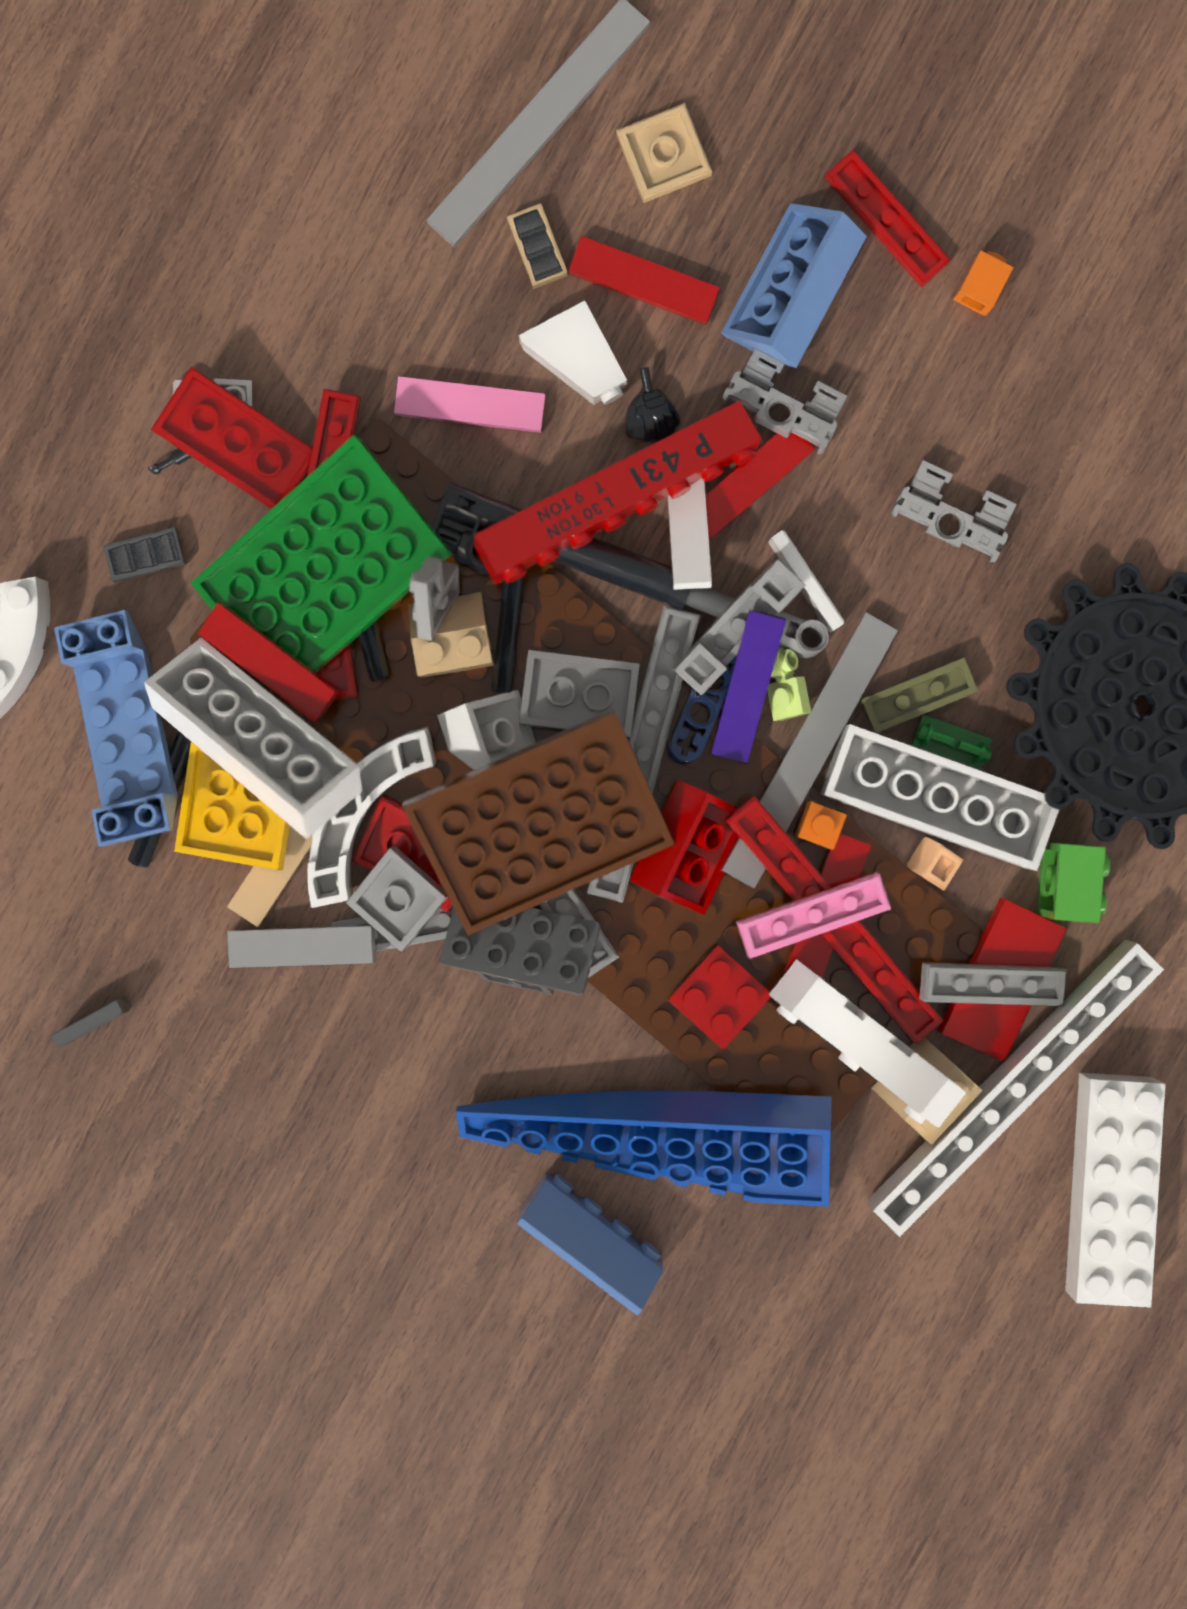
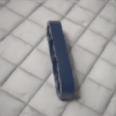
(712, 701)

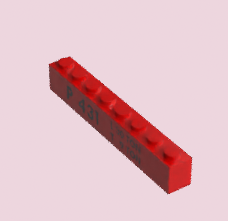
(616, 493)

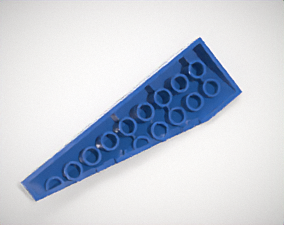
(731, 1141)

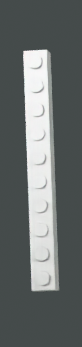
(1015, 1085)

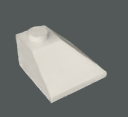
(486, 729)

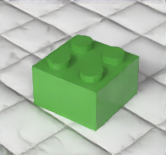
(1072, 882)

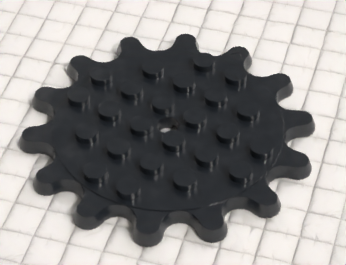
(1086, 709)

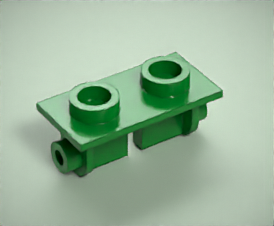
(952, 742)

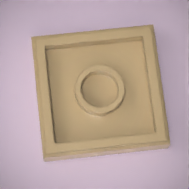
(664, 153)

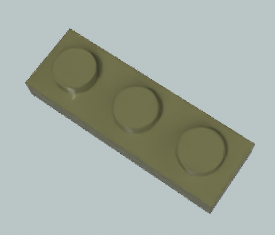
(919, 695)

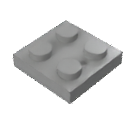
(397, 898)

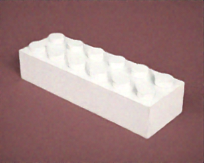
(254, 737)
(939, 797)
(1115, 1189)

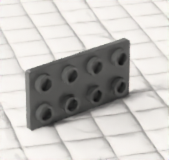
(526, 951)

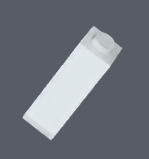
(577, 354)

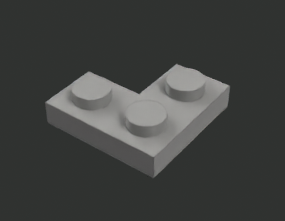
(434, 592)

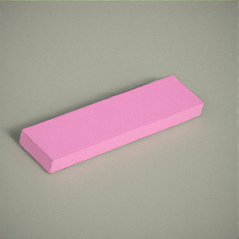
(469, 404)
(813, 915)

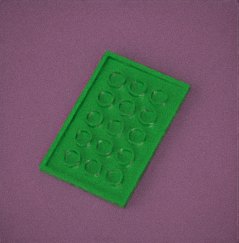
(325, 558)

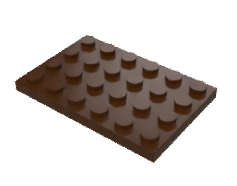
(539, 822)

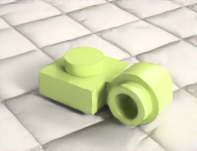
(789, 694)

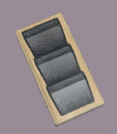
(537, 246)

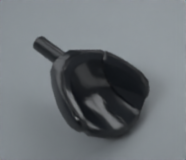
(651, 413)

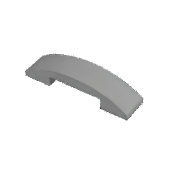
(721, 641)

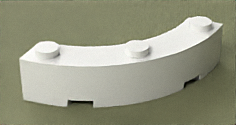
(22, 635)
(333, 842)
(866, 1044)

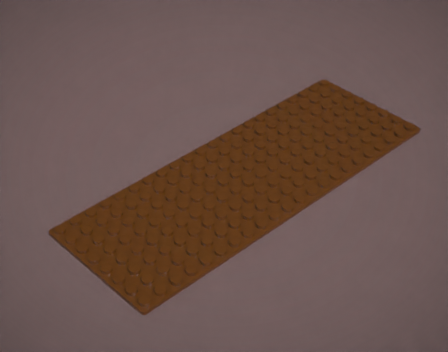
(652, 935)

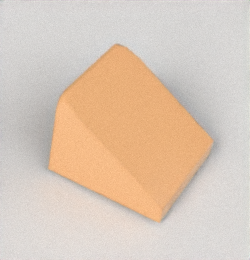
(934, 863)

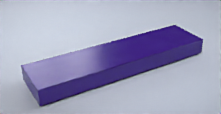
(748, 686)

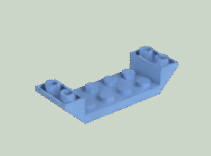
(121, 727)

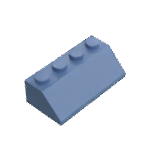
(795, 282)
(591, 1241)

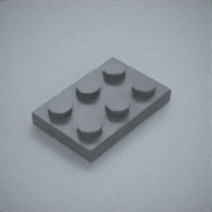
(572, 689)

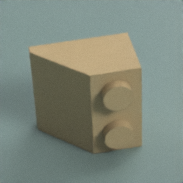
(459, 643)
(951, 1071)

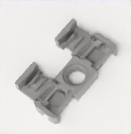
(808, 424)
(921, 507)

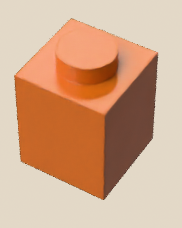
(983, 282)
(820, 825)

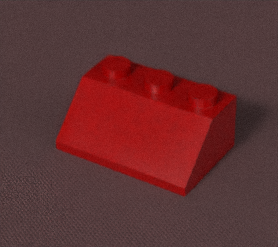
(702, 841)

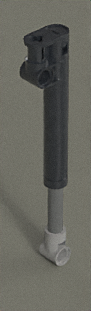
(469, 512)

